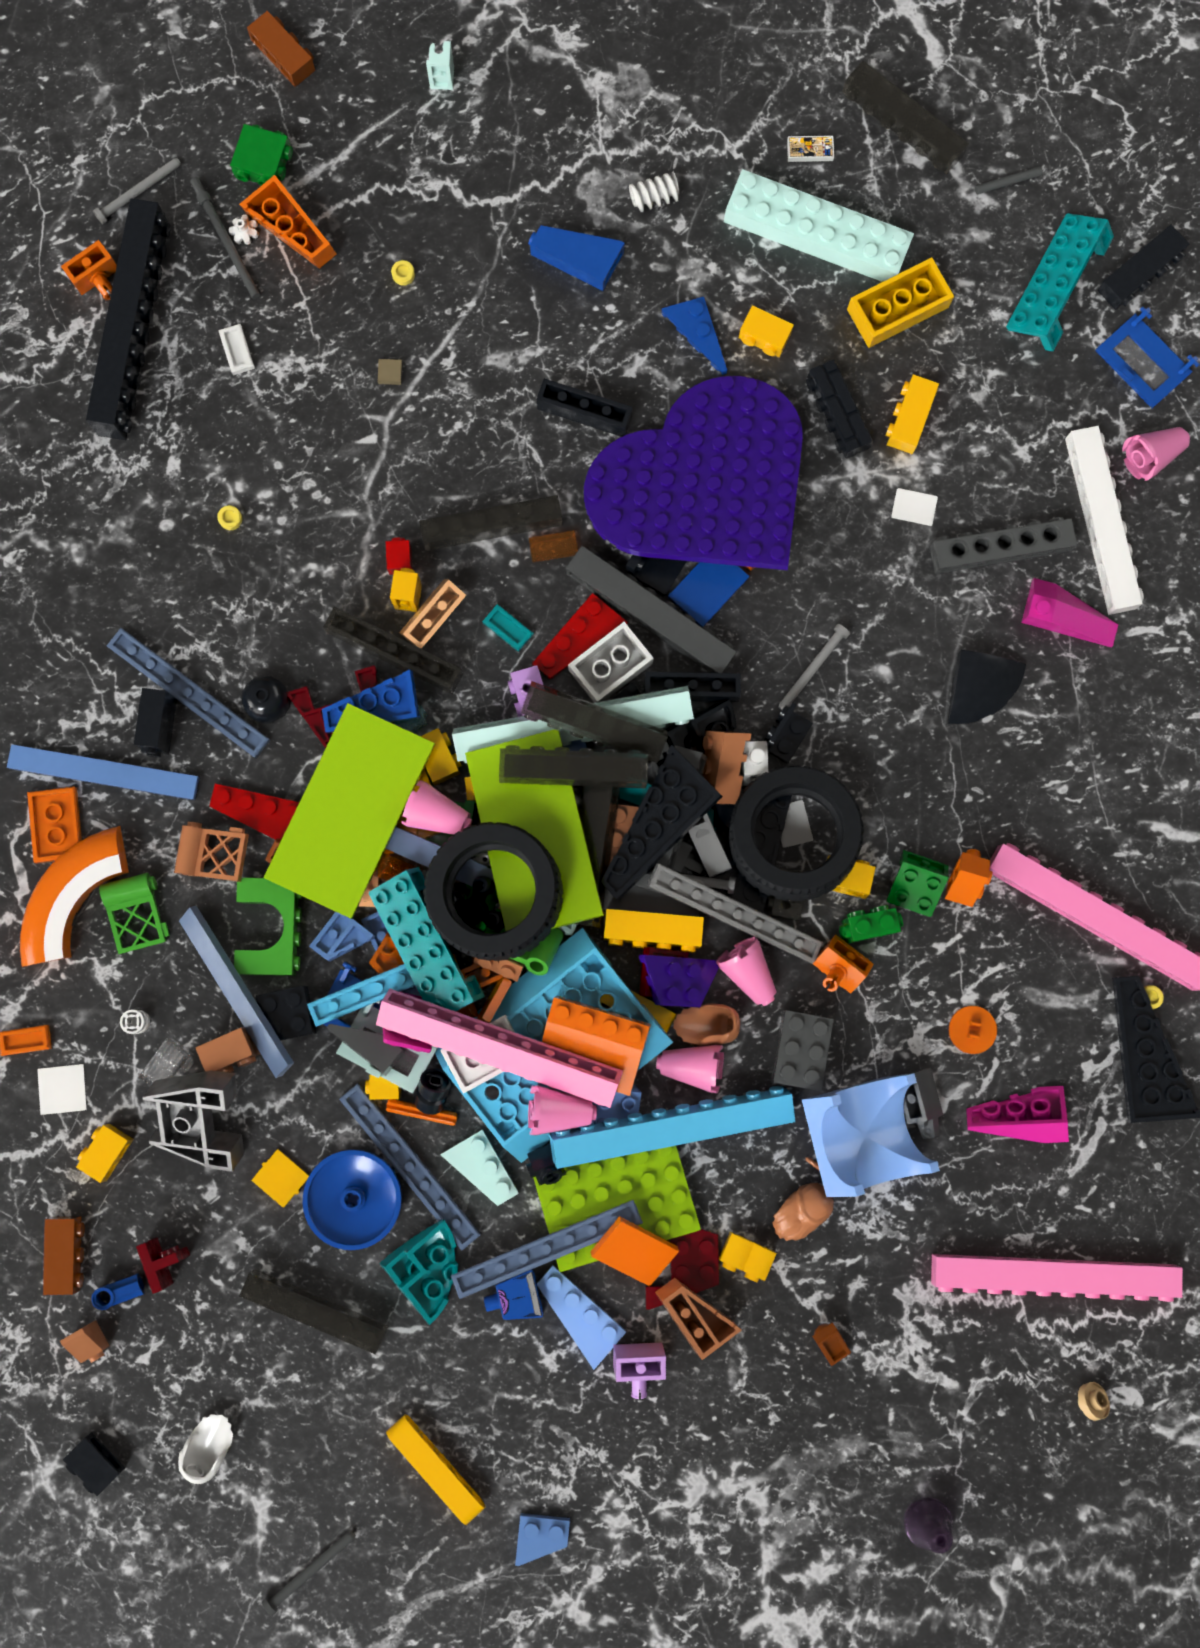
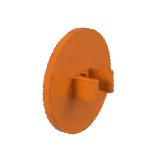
(972, 1029)

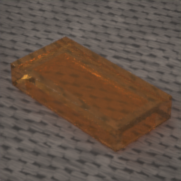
(553, 546)

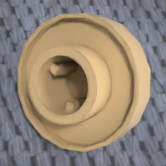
(1093, 1401)

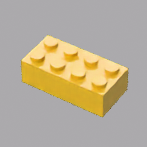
(900, 302)
(653, 929)

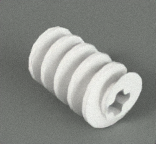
(655, 191)

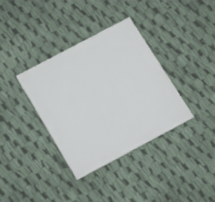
(62, 1089)

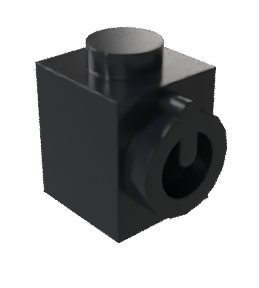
(543, 1167)

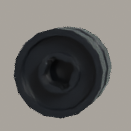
(432, 1091)

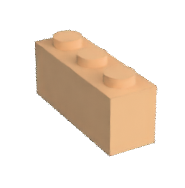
(432, 613)

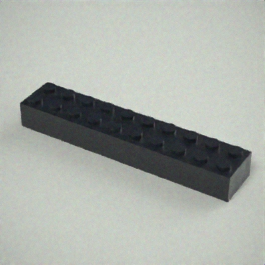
(128, 320)

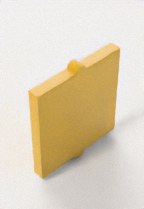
(280, 1178)

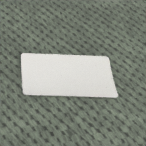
(914, 507)
(796, 825)

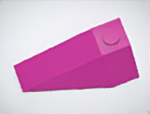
(1061, 612)
(1030, 1117)

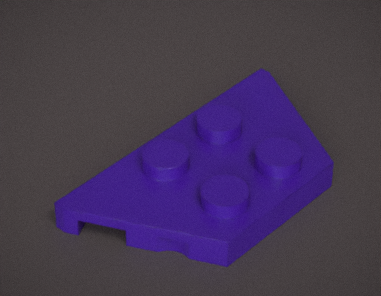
(678, 979)

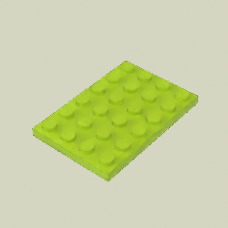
(648, 1177)

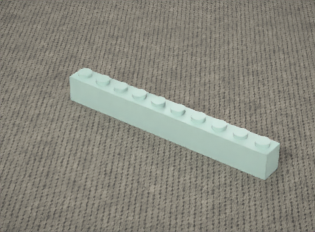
(651, 708)

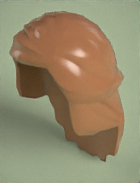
(708, 1024)
(803, 1212)

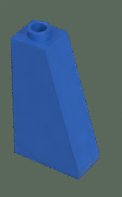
(578, 254)

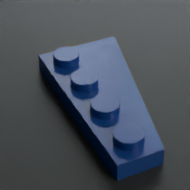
(390, 701)

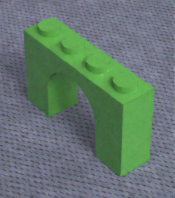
(282, 957)

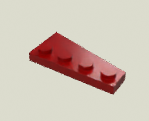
(580, 633)
(259, 811)

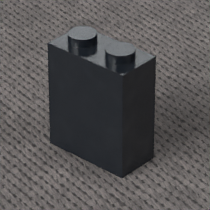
(155, 722)

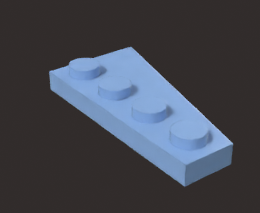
(585, 1320)

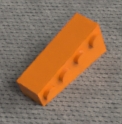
(283, 217)

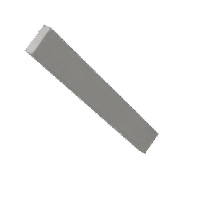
(734, 913)

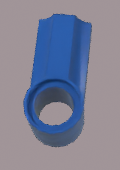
(119, 1291)

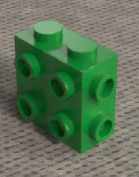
(260, 155)
(877, 923)

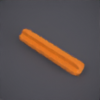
(411, 1110)

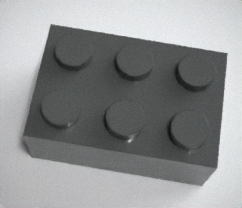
(802, 1050)

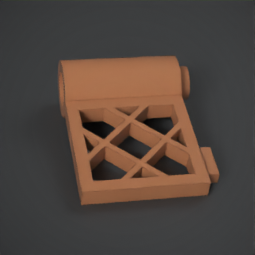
(195, 851)

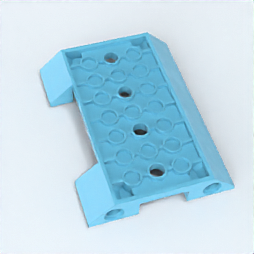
(576, 973)

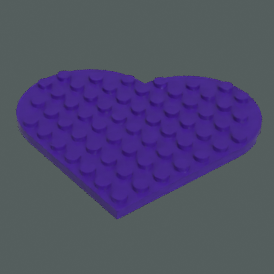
(706, 484)

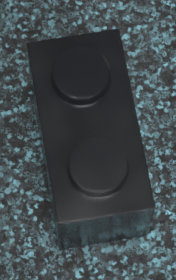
(93, 1464)

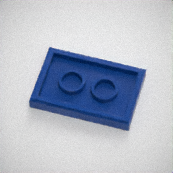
(707, 590)

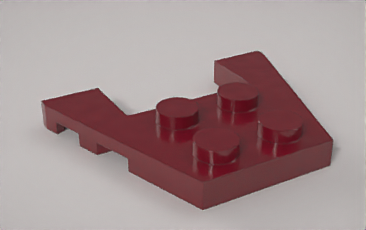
(314, 717)
(693, 1266)

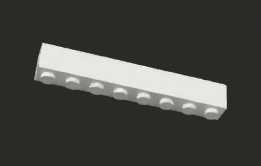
(1104, 520)

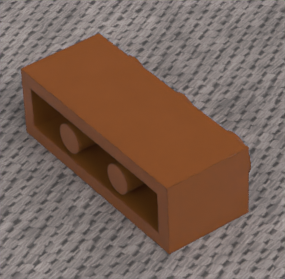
(281, 48)
(63, 1255)

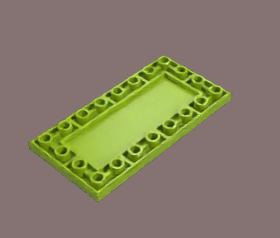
(349, 811)
(548, 815)

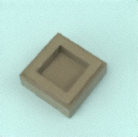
(390, 371)

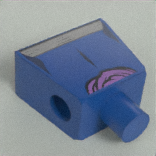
(517, 1297)

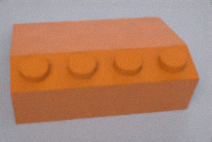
(598, 1036)

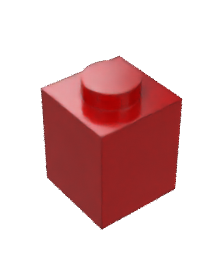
(398, 554)

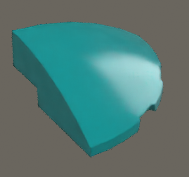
(424, 1269)

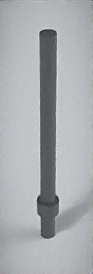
(206, 201)

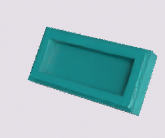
(507, 628)

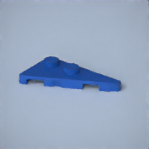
(695, 323)

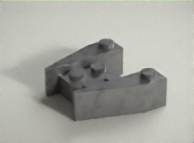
(186, 1118)

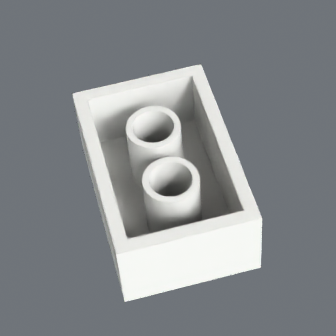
(610, 663)

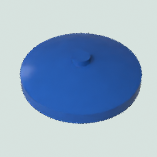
(352, 1199)

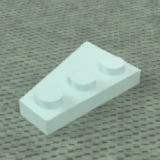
(482, 1167)

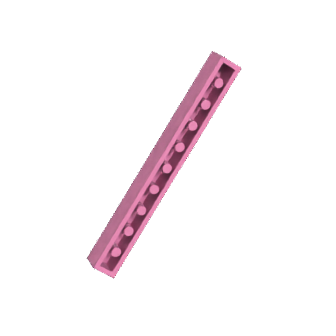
(1096, 915)
(499, 1047)
(1056, 1276)

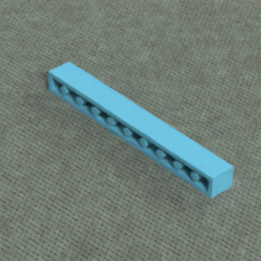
(672, 1127)

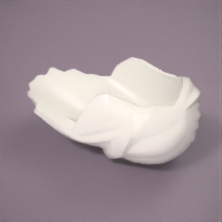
(205, 1449)

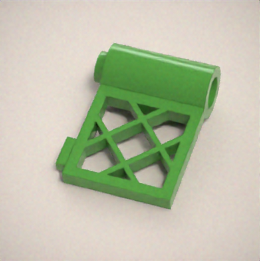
(128, 893)
(541, 957)

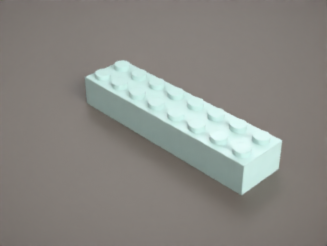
(817, 227)

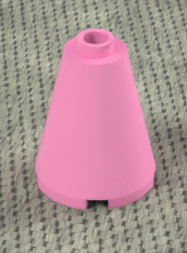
(1154, 451)
(434, 811)
(749, 970)
(693, 1066)
(557, 1111)

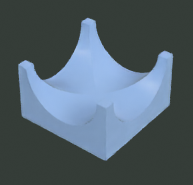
(864, 1136)

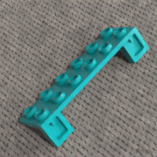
(1058, 275)
(420, 944)

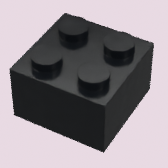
(288, 1012)

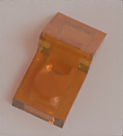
(390, 867)

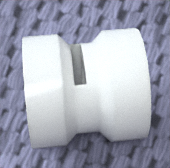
(139, 1021)

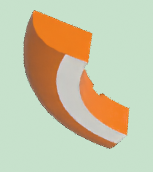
(62, 892)

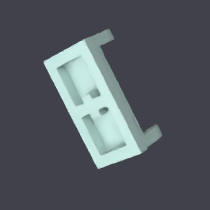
(440, 67)

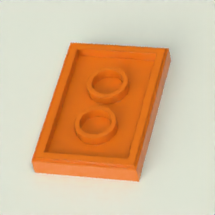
(53, 822)
(634, 1251)

